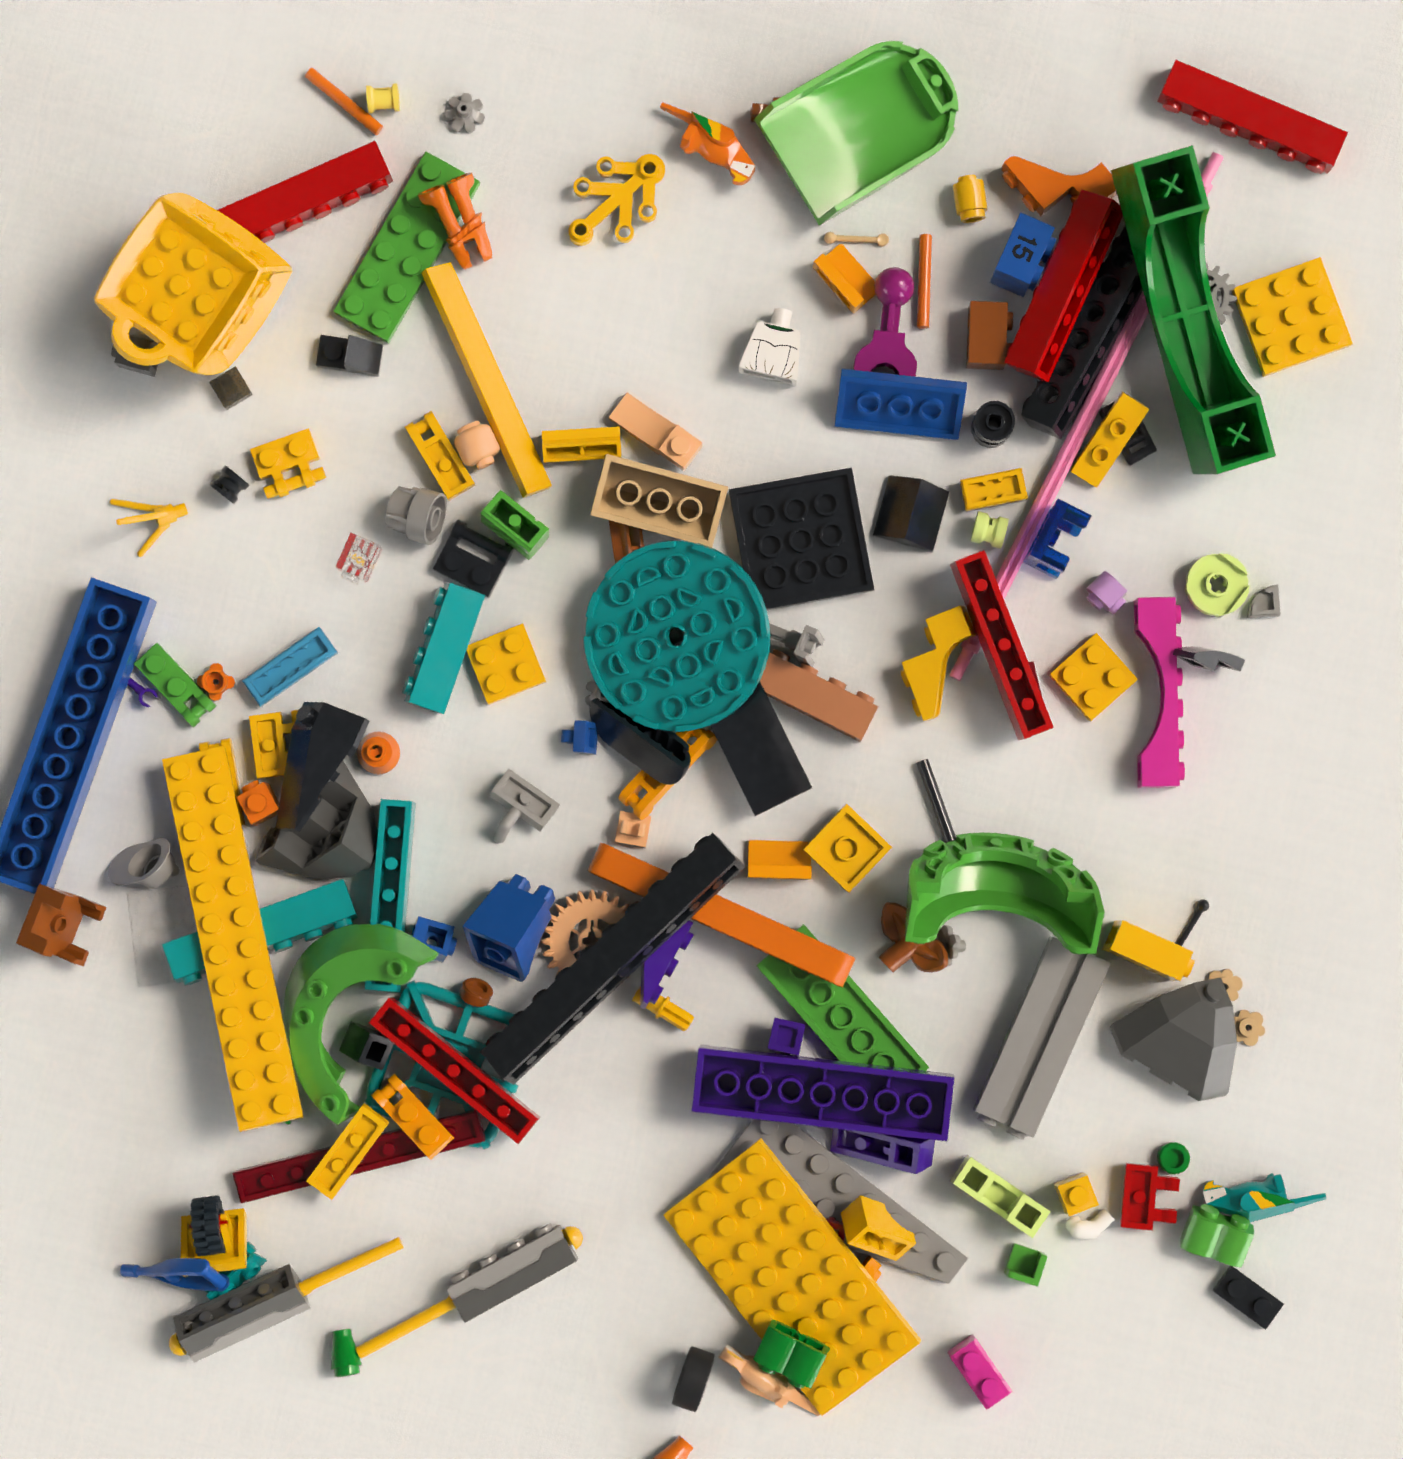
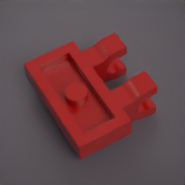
(1140, 1196)

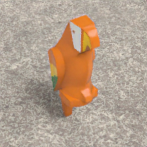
(714, 143)

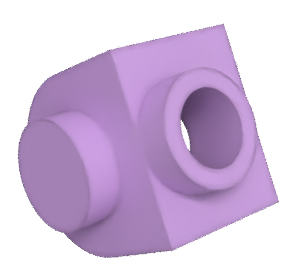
(1106, 593)

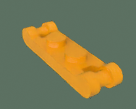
(655, 789)

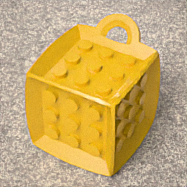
(190, 286)

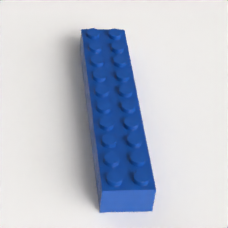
(72, 734)

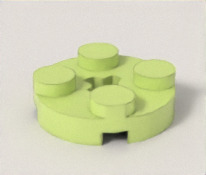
(1235, 584)

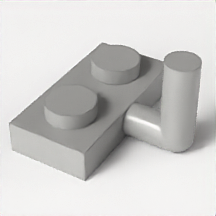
(523, 802)

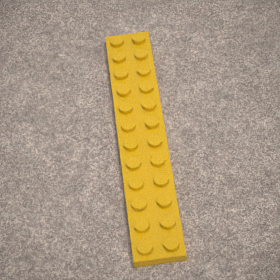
(232, 939)

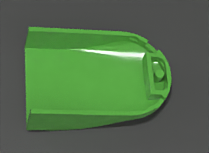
(861, 125)

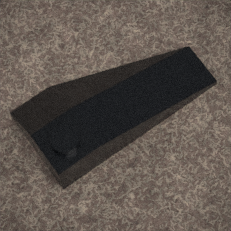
(315, 751)

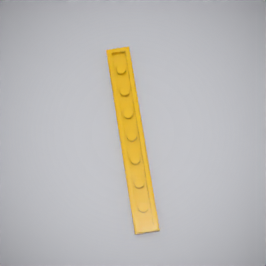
(486, 379)

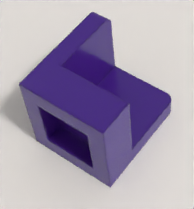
(786, 1036)

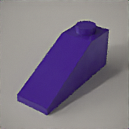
(892, 1151)

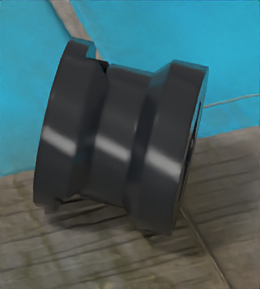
(231, 482)

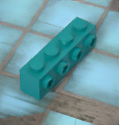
(443, 648)

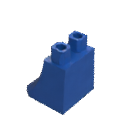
(509, 926)

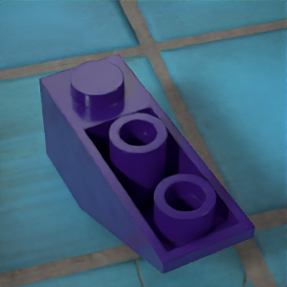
(662, 963)

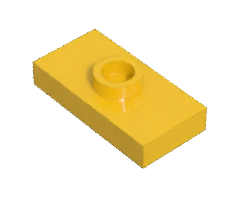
(993, 489)

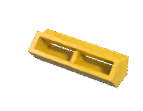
(581, 444)

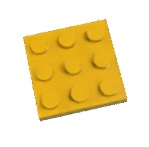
(1292, 317)

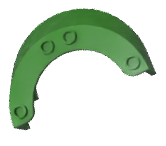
(1003, 876)
(319, 976)

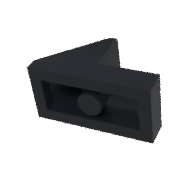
(349, 355)

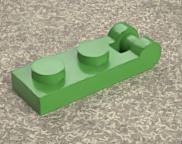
(174, 683)

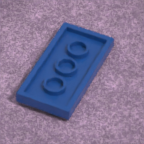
(900, 404)

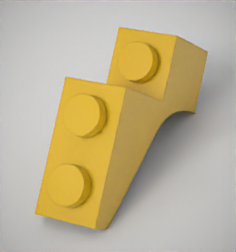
(928, 671)

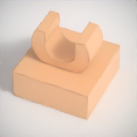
(632, 829)

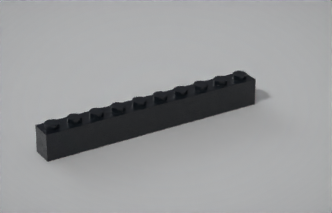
(612, 958)

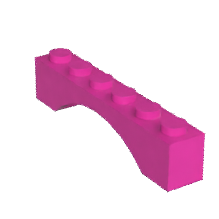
(1156, 627)

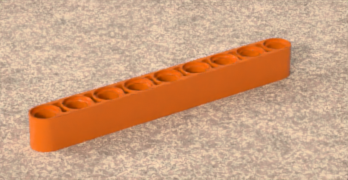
(731, 919)

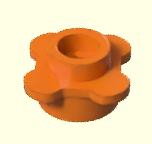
(206, 681)

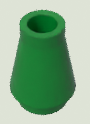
(344, 1355)

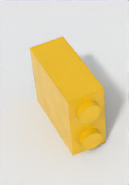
(1149, 951)

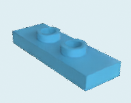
(290, 666)

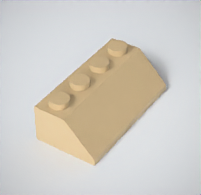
(659, 500)

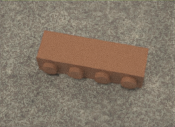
(816, 697)

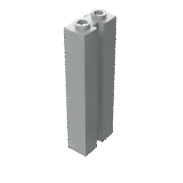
(1040, 1039)

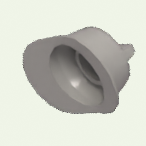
(144, 863)

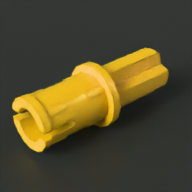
(667, 1011)

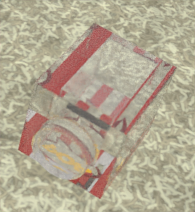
(358, 558)

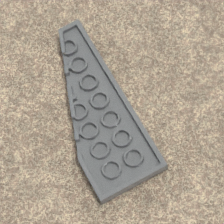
(836, 1185)

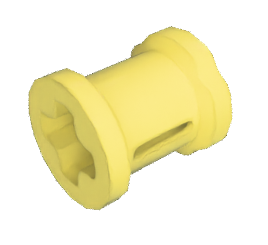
(382, 98)

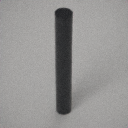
(936, 800)

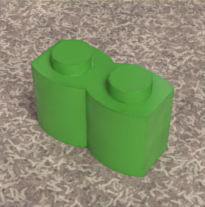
(1217, 1235)

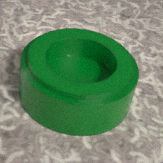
(1173, 1158)

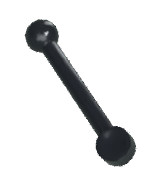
(1202, 905)

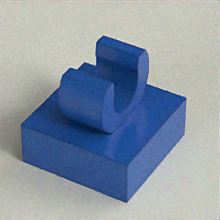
(582, 737)

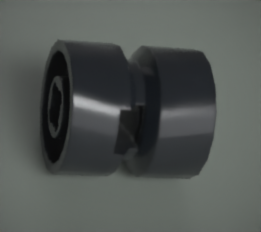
(993, 424)

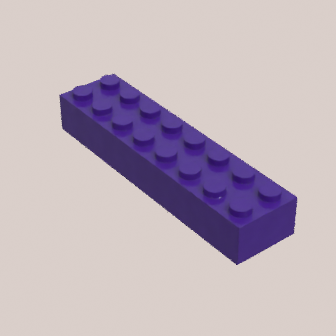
(823, 1092)

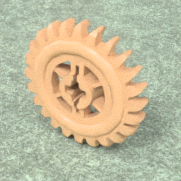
(570, 916)

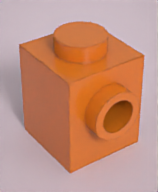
(258, 802)

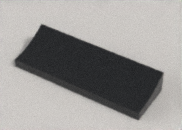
(760, 753)

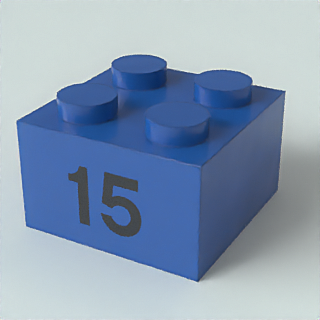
(1020, 260)

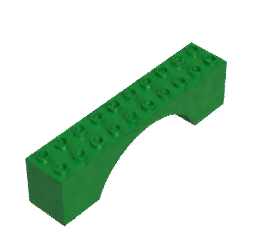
(1165, 225)

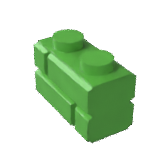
(514, 525)

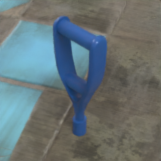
(196, 1272)

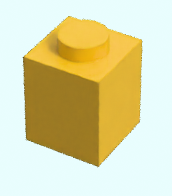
(1076, 1194)

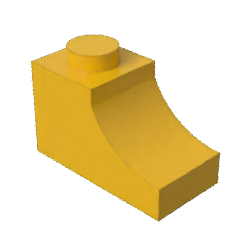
(874, 1230)

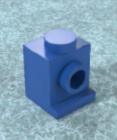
(442, 933)

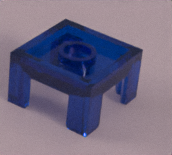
(1064, 518)

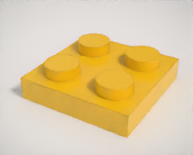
(505, 664)
(1093, 677)
(847, 848)

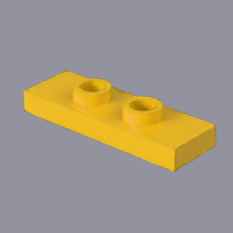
(1109, 439)

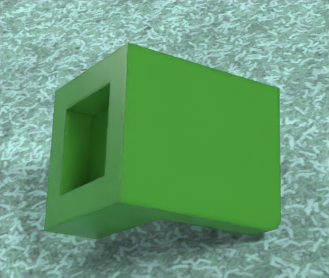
(1025, 1264)

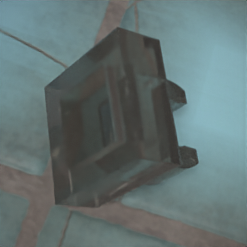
(231, 388)

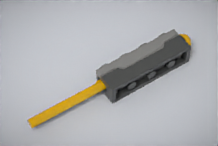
(494, 1281)
(258, 1306)

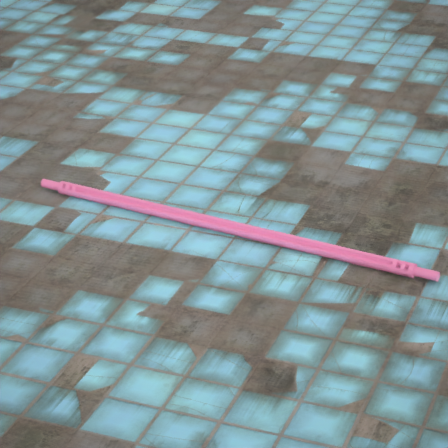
(1070, 447)

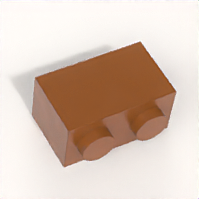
(988, 335)

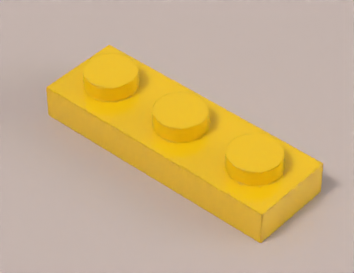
(347, 1151)

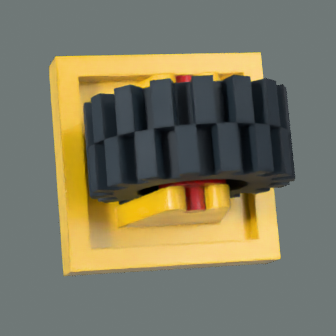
(215, 1234)

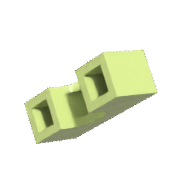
(1000, 1196)

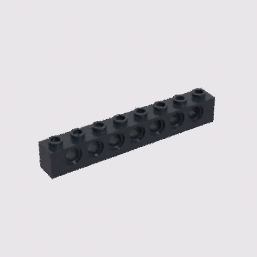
(1101, 335)

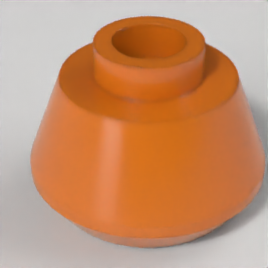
(387, 748)

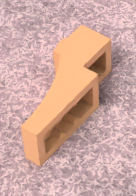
(656, 431)

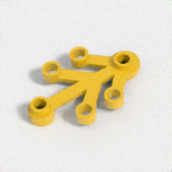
(620, 195)

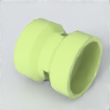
(989, 529)

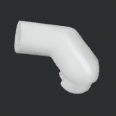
(1089, 1229)

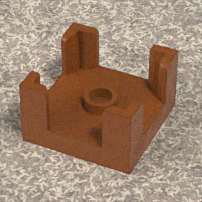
(54, 923)

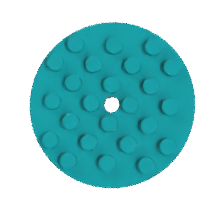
(721, 647)

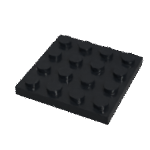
(802, 538)

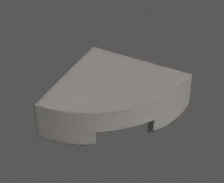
(1265, 603)

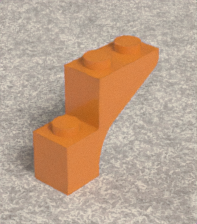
(1046, 187)

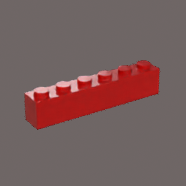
(1252, 117)
(312, 193)
(1064, 285)
(1001, 645)
(454, 1069)

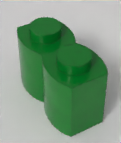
(791, 1354)

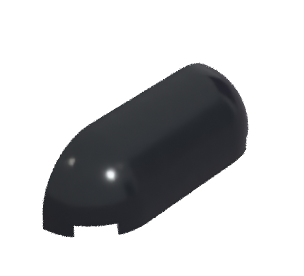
(654, 751)

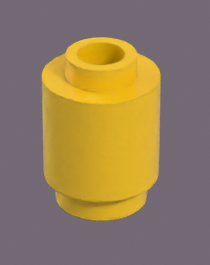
(970, 199)

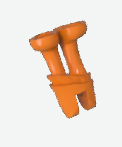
(473, 226)

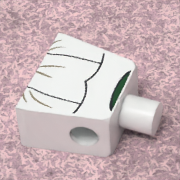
(773, 350)

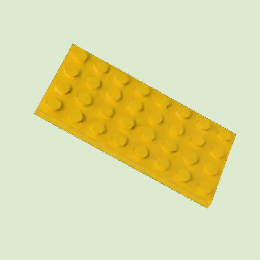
(790, 1266)

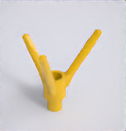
(162, 514)

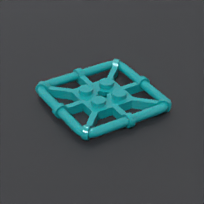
(470, 1048)

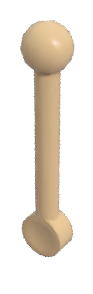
(882, 239)

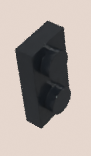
(1248, 1297)

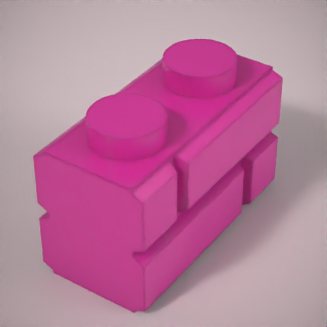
(979, 1371)

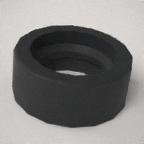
(693, 1379)

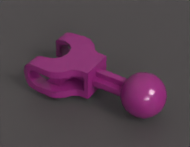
(888, 348)

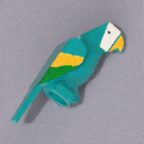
(1255, 1199)

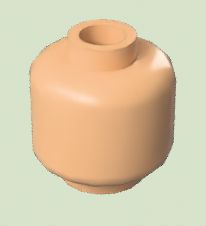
(476, 445)

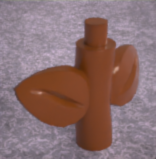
(926, 957)

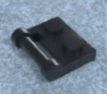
(468, 568)

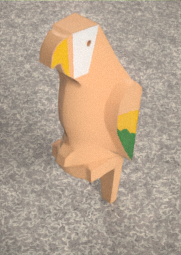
(767, 1385)

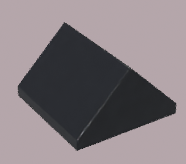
(911, 512)

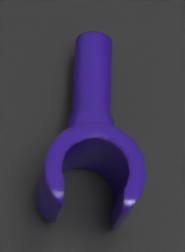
(140, 690)

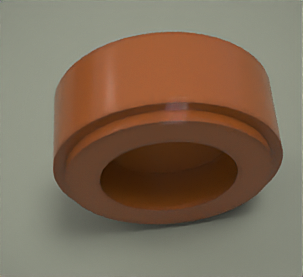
(476, 992)

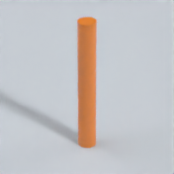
(344, 101)
(924, 281)

